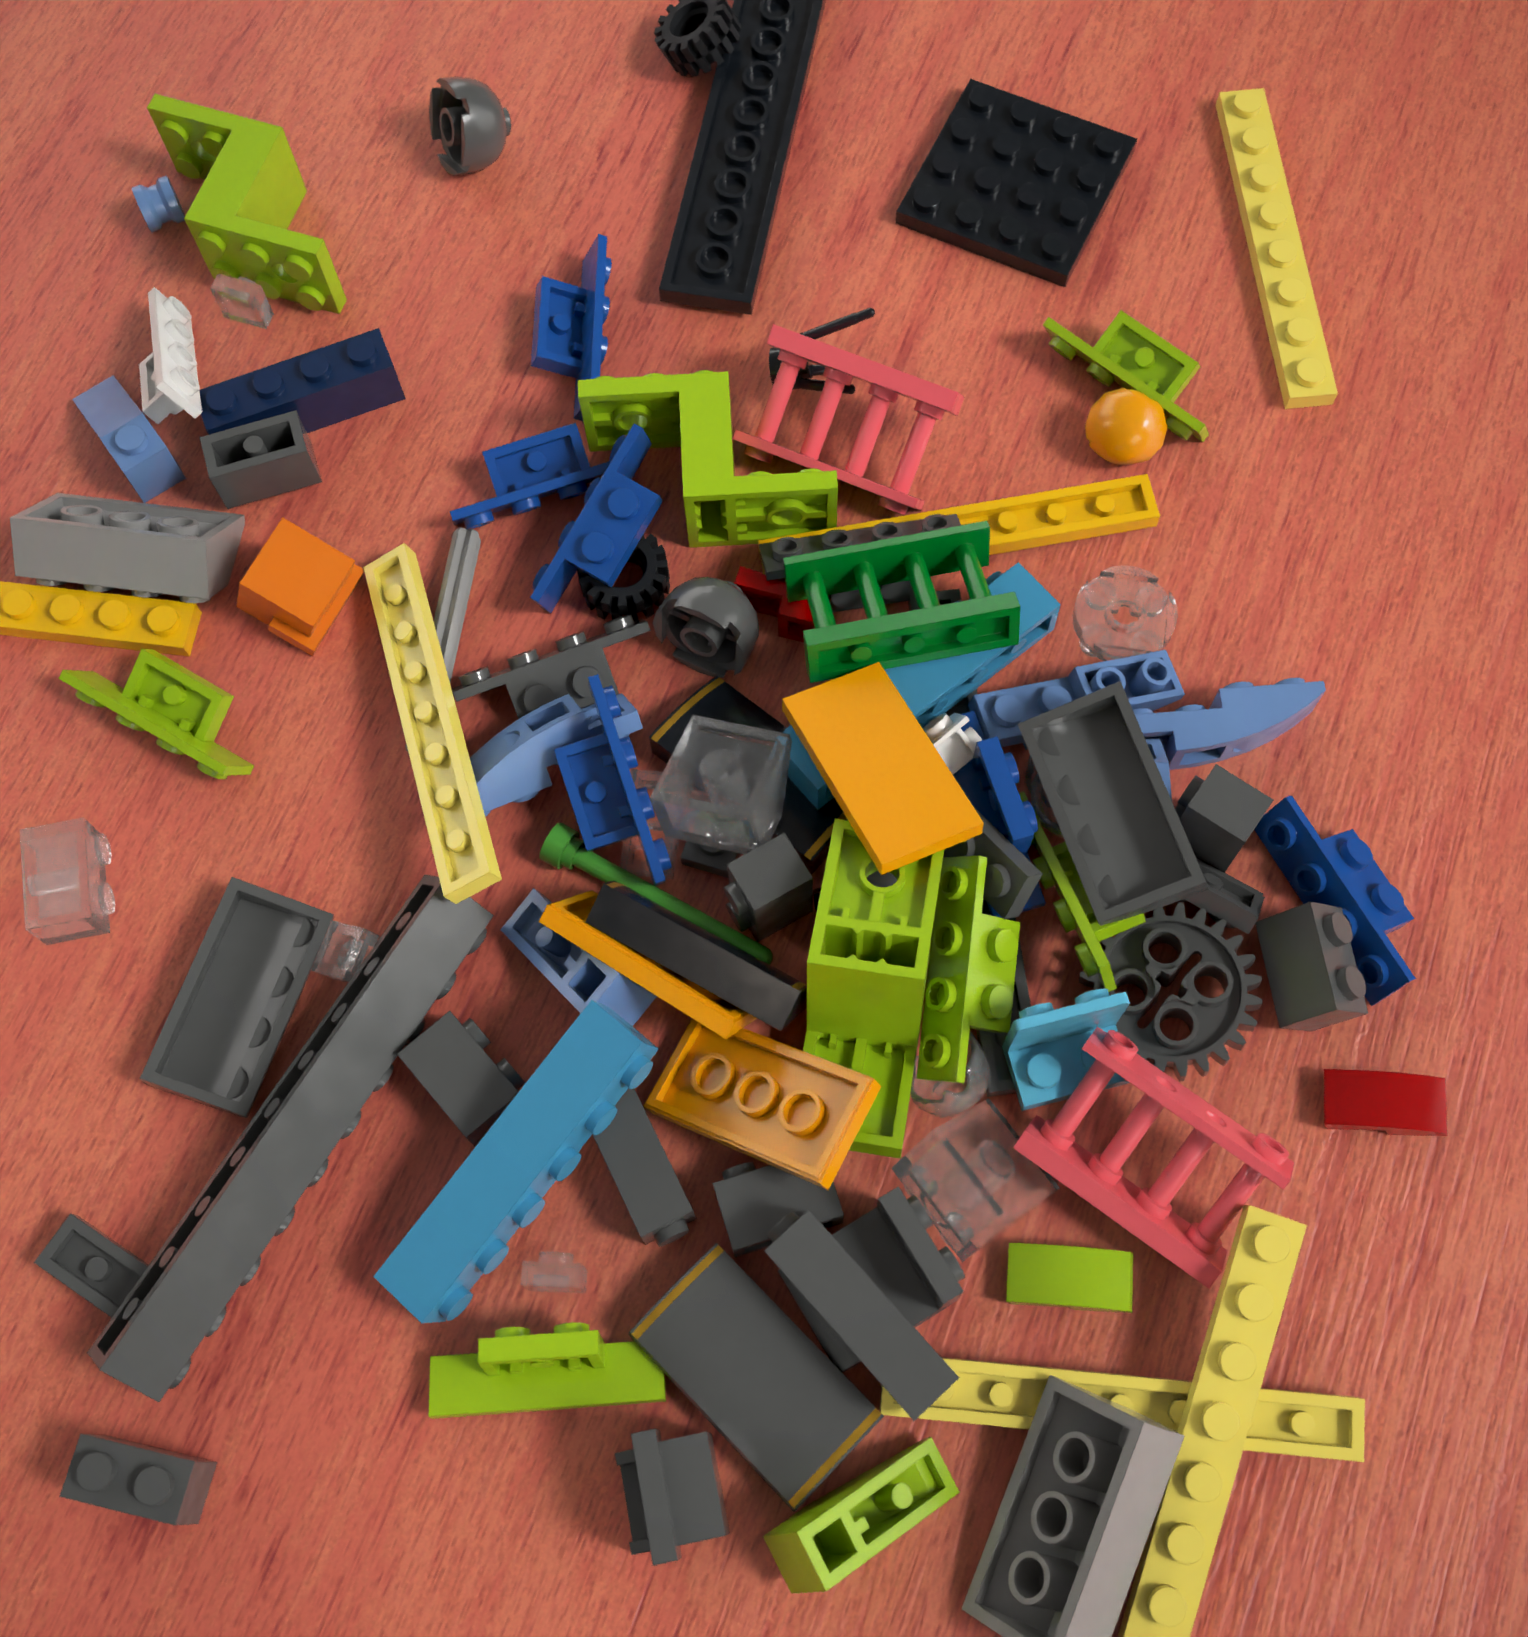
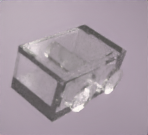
(65, 881)

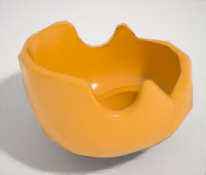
(1125, 427)

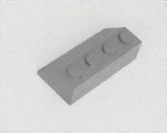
(126, 546)
(1072, 1518)

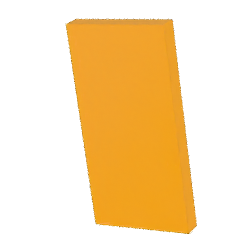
(881, 768)
(569, 919)
(764, 1100)

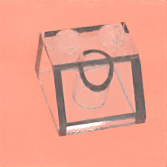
(723, 785)
(973, 1178)

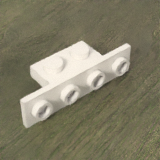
(170, 371)

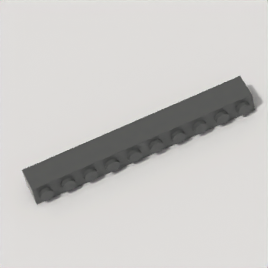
(288, 1142)

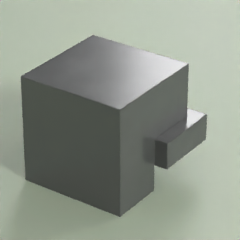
(671, 1493)

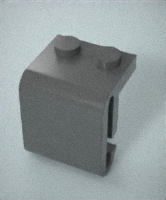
(900, 1260)

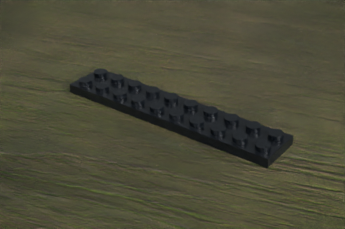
(742, 157)

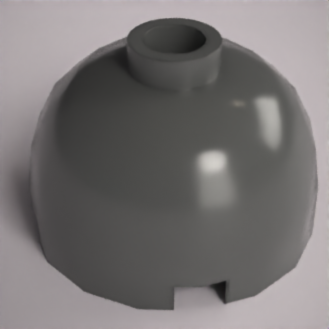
(468, 123)
(708, 625)

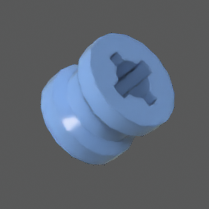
(158, 203)

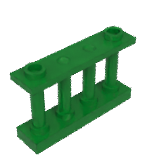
(907, 636)

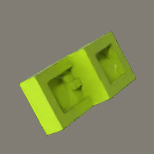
(1070, 1277)

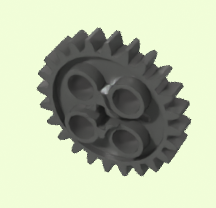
(1210, 1020)

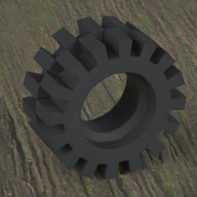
(697, 34)
(637, 597)

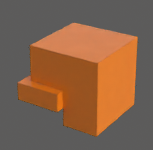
(298, 586)

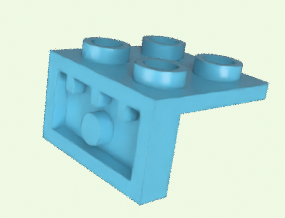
(1047, 1045)

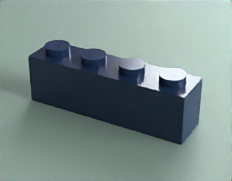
(319, 385)

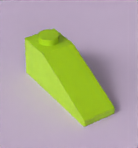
(860, 1518)

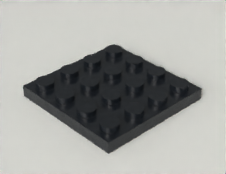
(1016, 182)

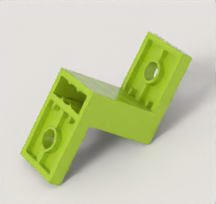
(247, 202)
(696, 415)
(871, 978)

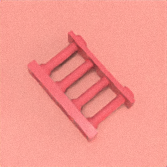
(885, 387)
(1148, 1210)

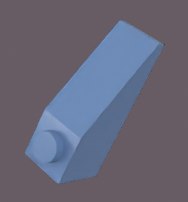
(129, 438)
(570, 968)

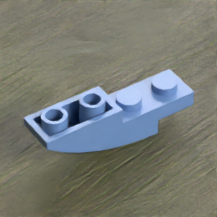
(1146, 679)
(1234, 724)
(516, 759)

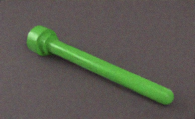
(565, 849)

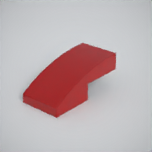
(771, 599)
(1386, 1102)

